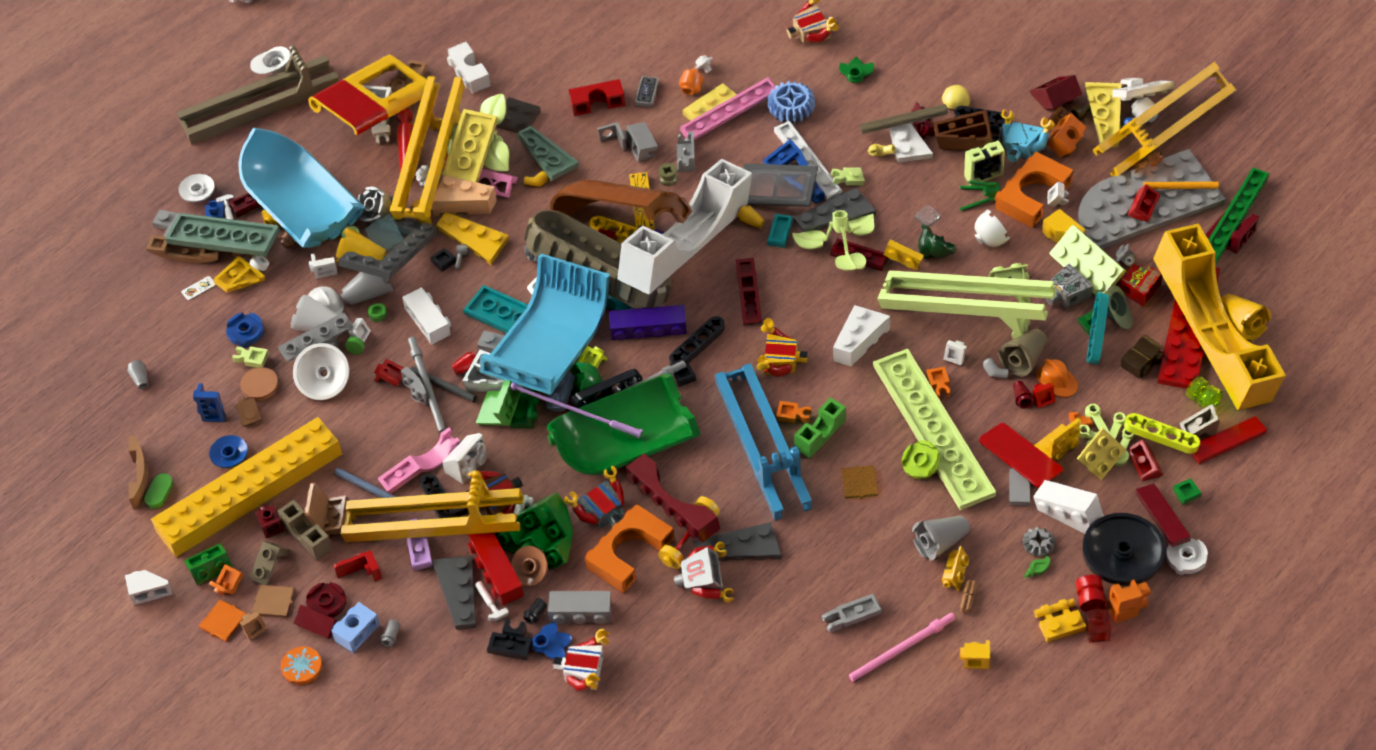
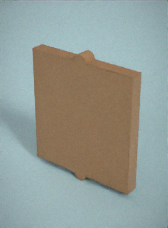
(273, 601)

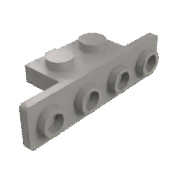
(323, 333)

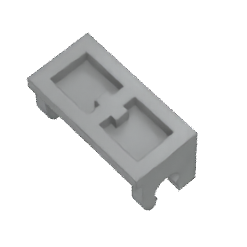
(640, 141)
(686, 153)

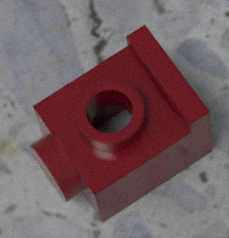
(268, 517)

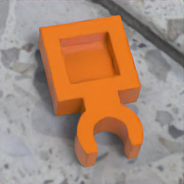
(939, 380)
(790, 412)

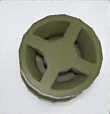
(668, 174)

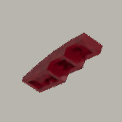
(748, 291)

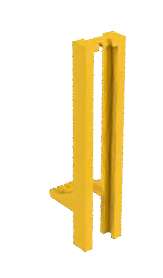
(424, 119)
(1151, 144)
(473, 524)

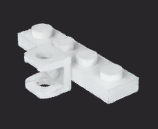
(1137, 89)

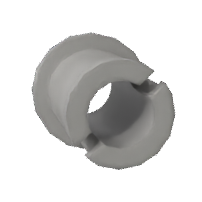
(389, 637)

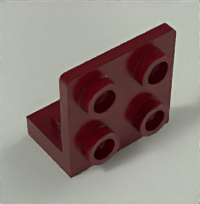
(1240, 236)

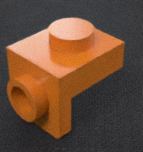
(227, 580)

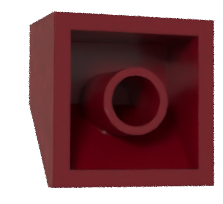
(1057, 92)

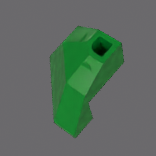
(545, 527)

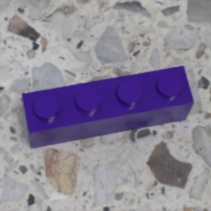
(647, 322)

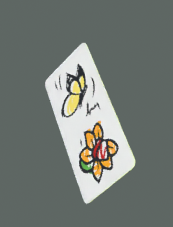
(198, 288)

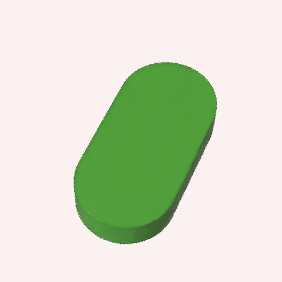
(158, 491)

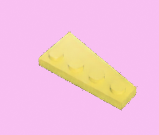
(1104, 108)

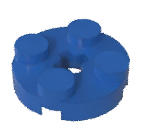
(248, 337)

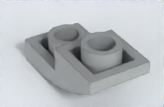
(417, 388)

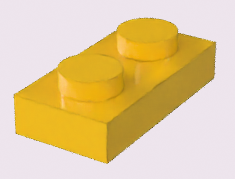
(903, 255)

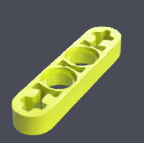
(1163, 430)

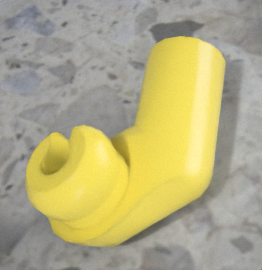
(880, 150)

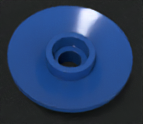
(225, 446)

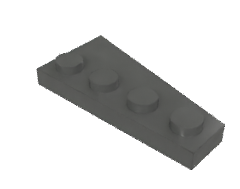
(819, 217)
(746, 543)

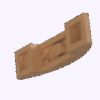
(158, 246)
(138, 489)

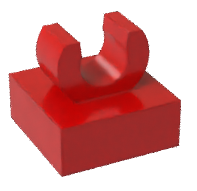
(1043, 394)

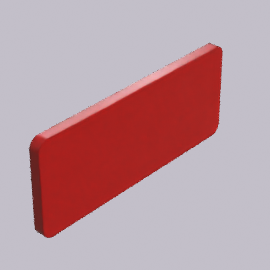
(1020, 454)

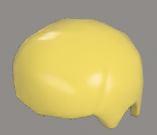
(956, 96)

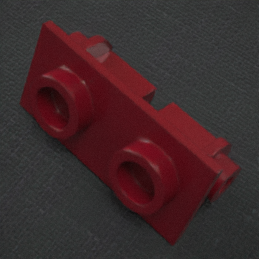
(923, 127)

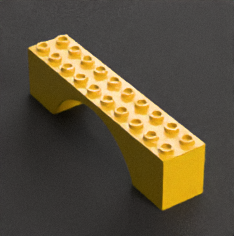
(1188, 266)

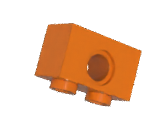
(1066, 135)

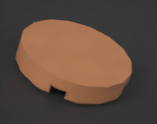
(259, 383)

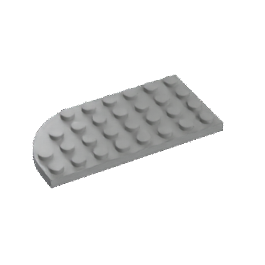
(1108, 202)

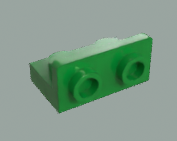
(525, 412)
(207, 563)

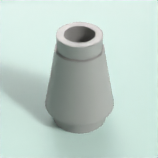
(138, 373)

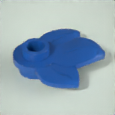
(554, 641)

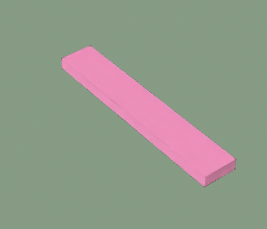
(729, 109)

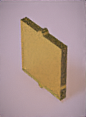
(859, 482)

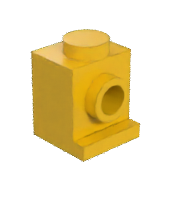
(976, 655)

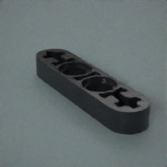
(699, 344)
(629, 377)

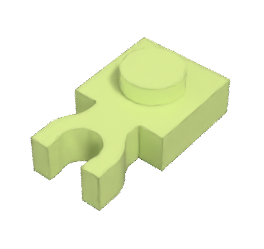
(850, 175)
(253, 357)

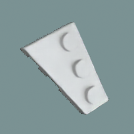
(909, 144)

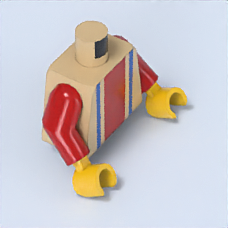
(811, 24)

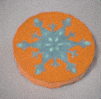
(301, 665)

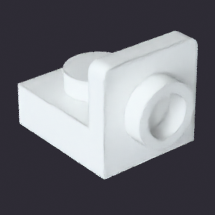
(323, 267)

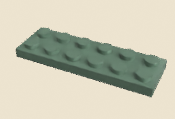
(222, 234)

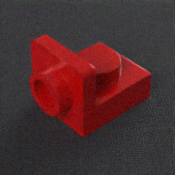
(389, 372)

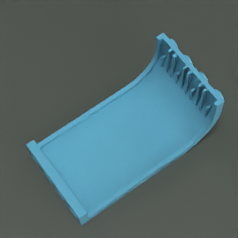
(553, 327)

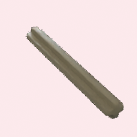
(903, 119)

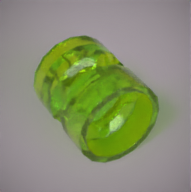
(1202, 392)

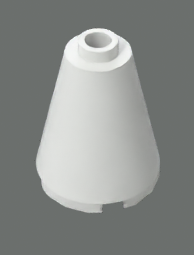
(310, 314)

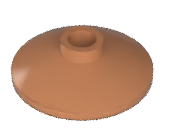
(522, 563)

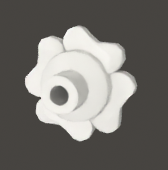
(703, 63)
(421, 174)

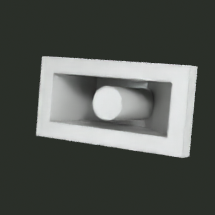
(146, 587)

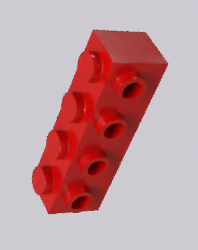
(496, 567)

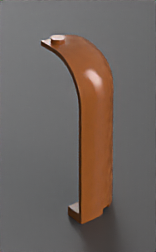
(653, 201)

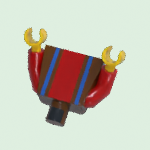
(498, 482)

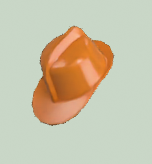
(1056, 373)

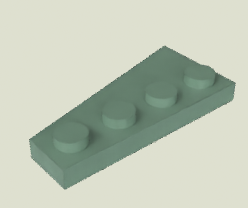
(546, 153)

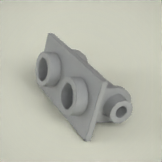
(1125, 255)

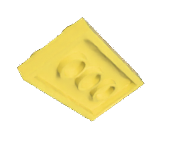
(470, 145)

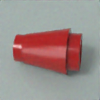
(463, 363)

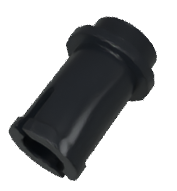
(531, 615)

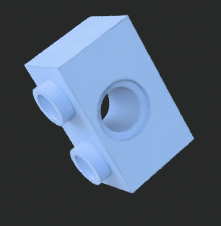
(365, 622)

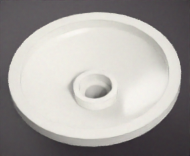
(309, 369)

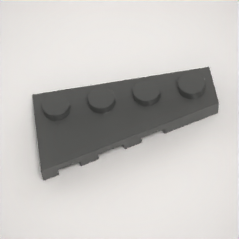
(457, 584)

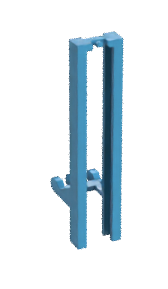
(788, 459)

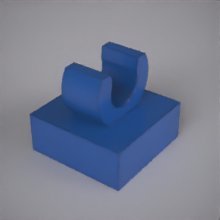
(215, 209)

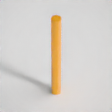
(1182, 185)

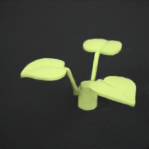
(498, 152)
(860, 226)

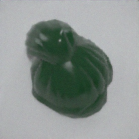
(933, 245)

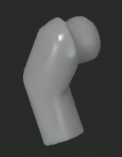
(993, 370)

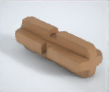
(969, 594)

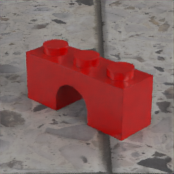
(608, 92)

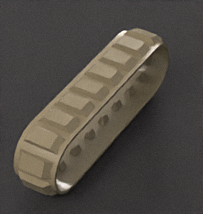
(577, 243)

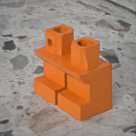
(1128, 601)

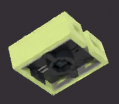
(984, 162)

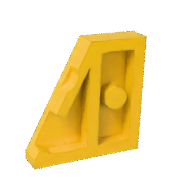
(238, 276)

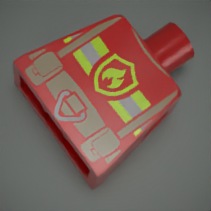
(1140, 283)

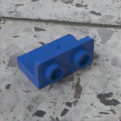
(209, 405)

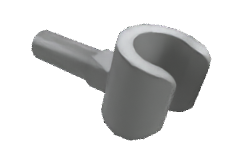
(461, 251)

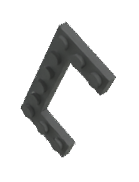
(418, 236)

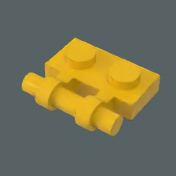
(1062, 625)

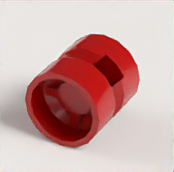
(1090, 592)

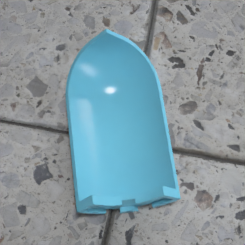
(296, 188)

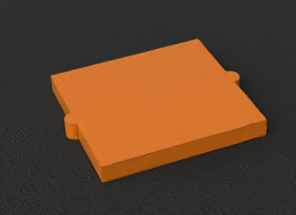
(222, 620)

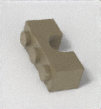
(309, 536)

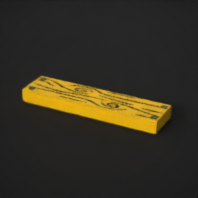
(641, 180)

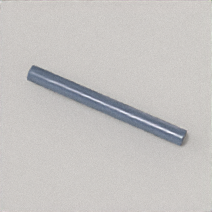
(363, 484)

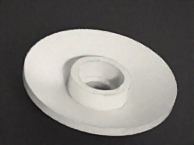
(196, 188)

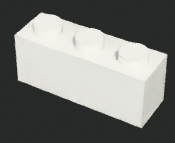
(427, 315)

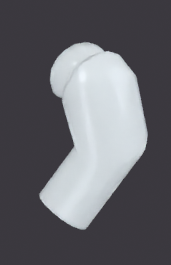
(528, 501)

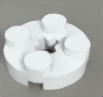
(1189, 565)

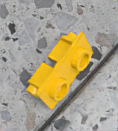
(957, 561)

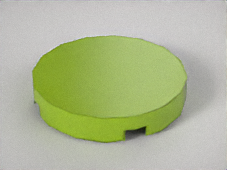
(921, 460)

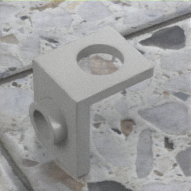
(616, 132)

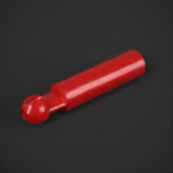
(404, 133)

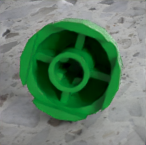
(585, 376)

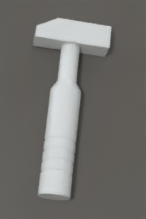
(225, 200)
(497, 615)

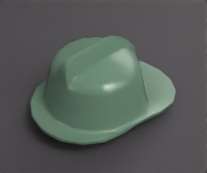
(1118, 308)

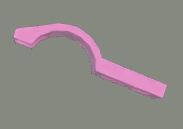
(414, 465)

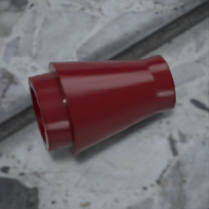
(1023, 396)

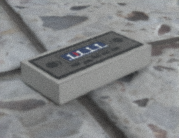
(646, 91)

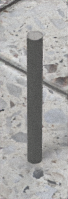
(448, 386)

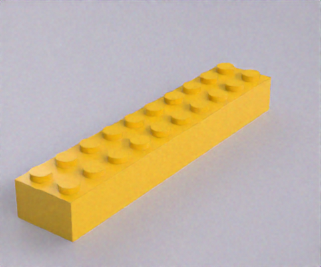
(246, 486)

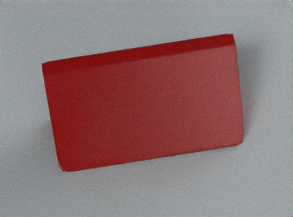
(1144, 203)
(1144, 461)

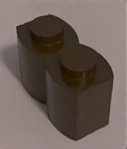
(1142, 357)

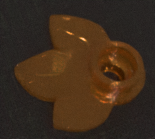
(1153, 159)

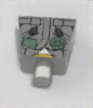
(1070, 287)

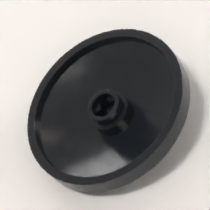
(1123, 548)

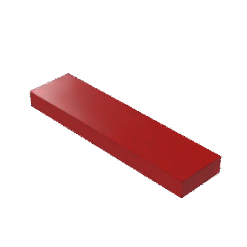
(1229, 439)

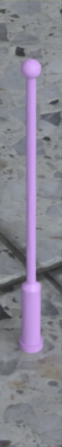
(614, 424)

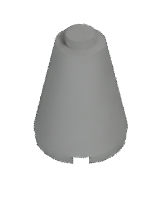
(365, 287)
(939, 535)

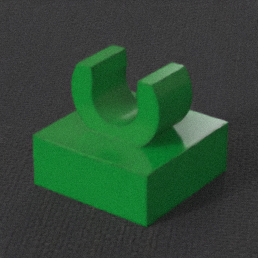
(1085, 322)
(1187, 491)

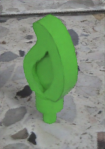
(1038, 567)

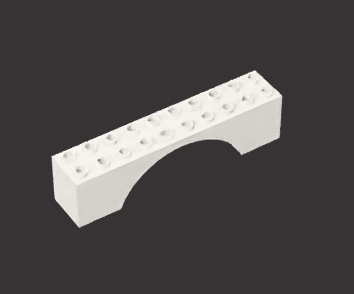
(653, 257)

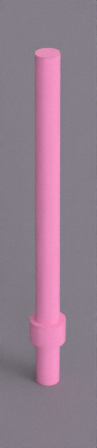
(935, 627)

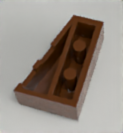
(964, 131)

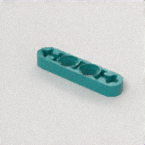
(1097, 328)

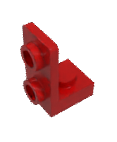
(362, 560)

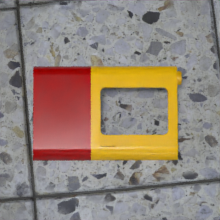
(360, 106)

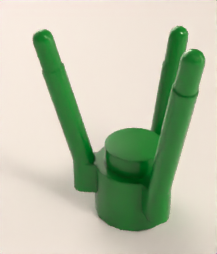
(989, 189)

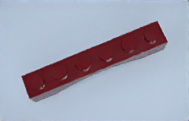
(697, 519)

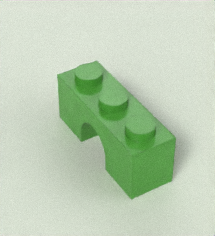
(829, 419)

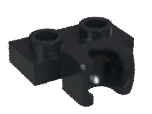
(510, 642)

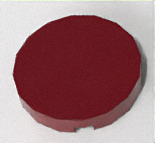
(327, 599)

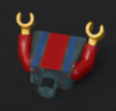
(601, 504)

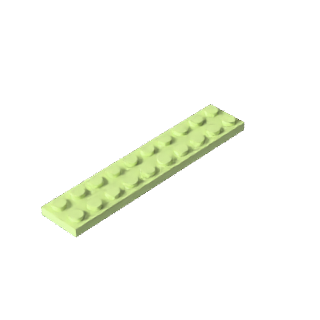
(932, 423)

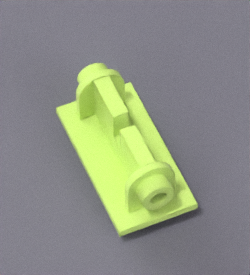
(1016, 271)

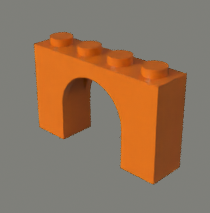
(1036, 170)
(634, 525)

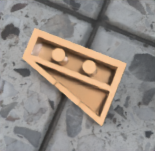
(461, 196)

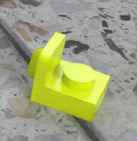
(593, 356)

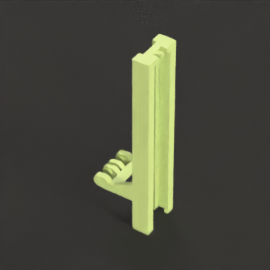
(1014, 314)

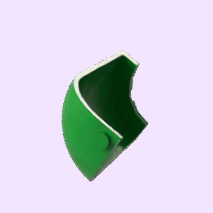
(650, 406)

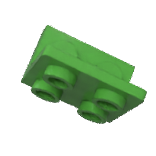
(499, 406)

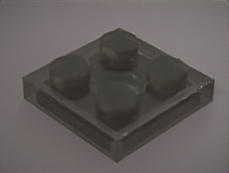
(518, 115)

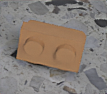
(325, 511)

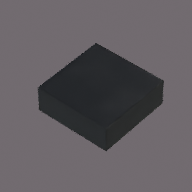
(443, 259)
(684, 376)

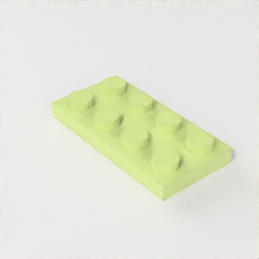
(1088, 260)

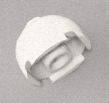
(990, 230)

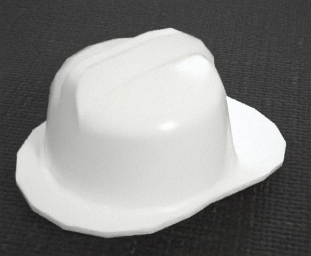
(271, 62)
(328, 298)

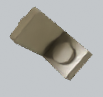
(266, 561)

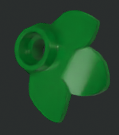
(856, 70)

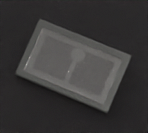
(781, 184)

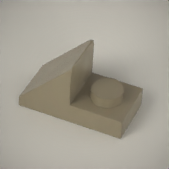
(1201, 422)

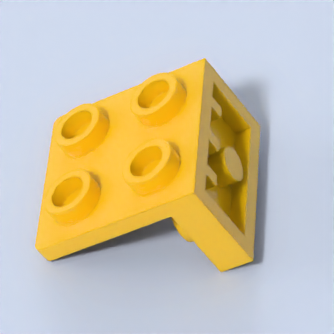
(1060, 440)

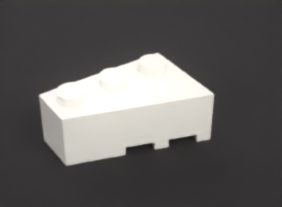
(858, 334)
(479, 382)
(1068, 505)

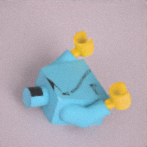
(1024, 139)

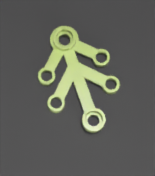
(1096, 418)

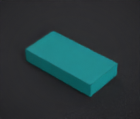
(780, 230)

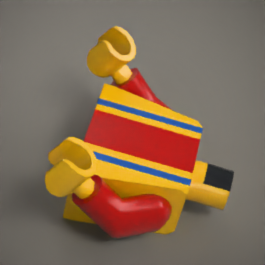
(780, 352)

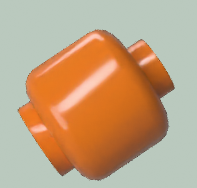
(691, 81)

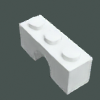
(463, 59)

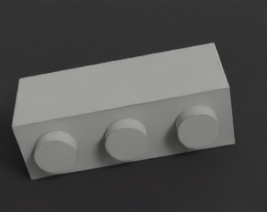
(580, 607)

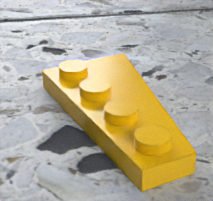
(479, 238)

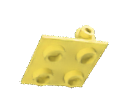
(1101, 454)

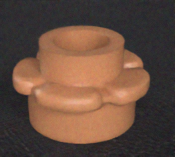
(287, 240)

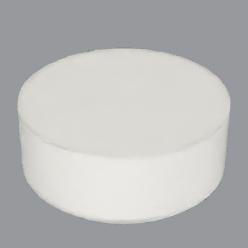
(259, 263)

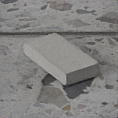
(1018, 489)

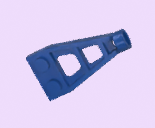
(785, 155)

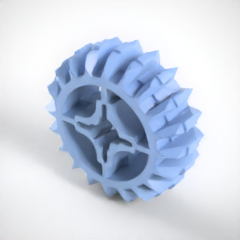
(791, 101)

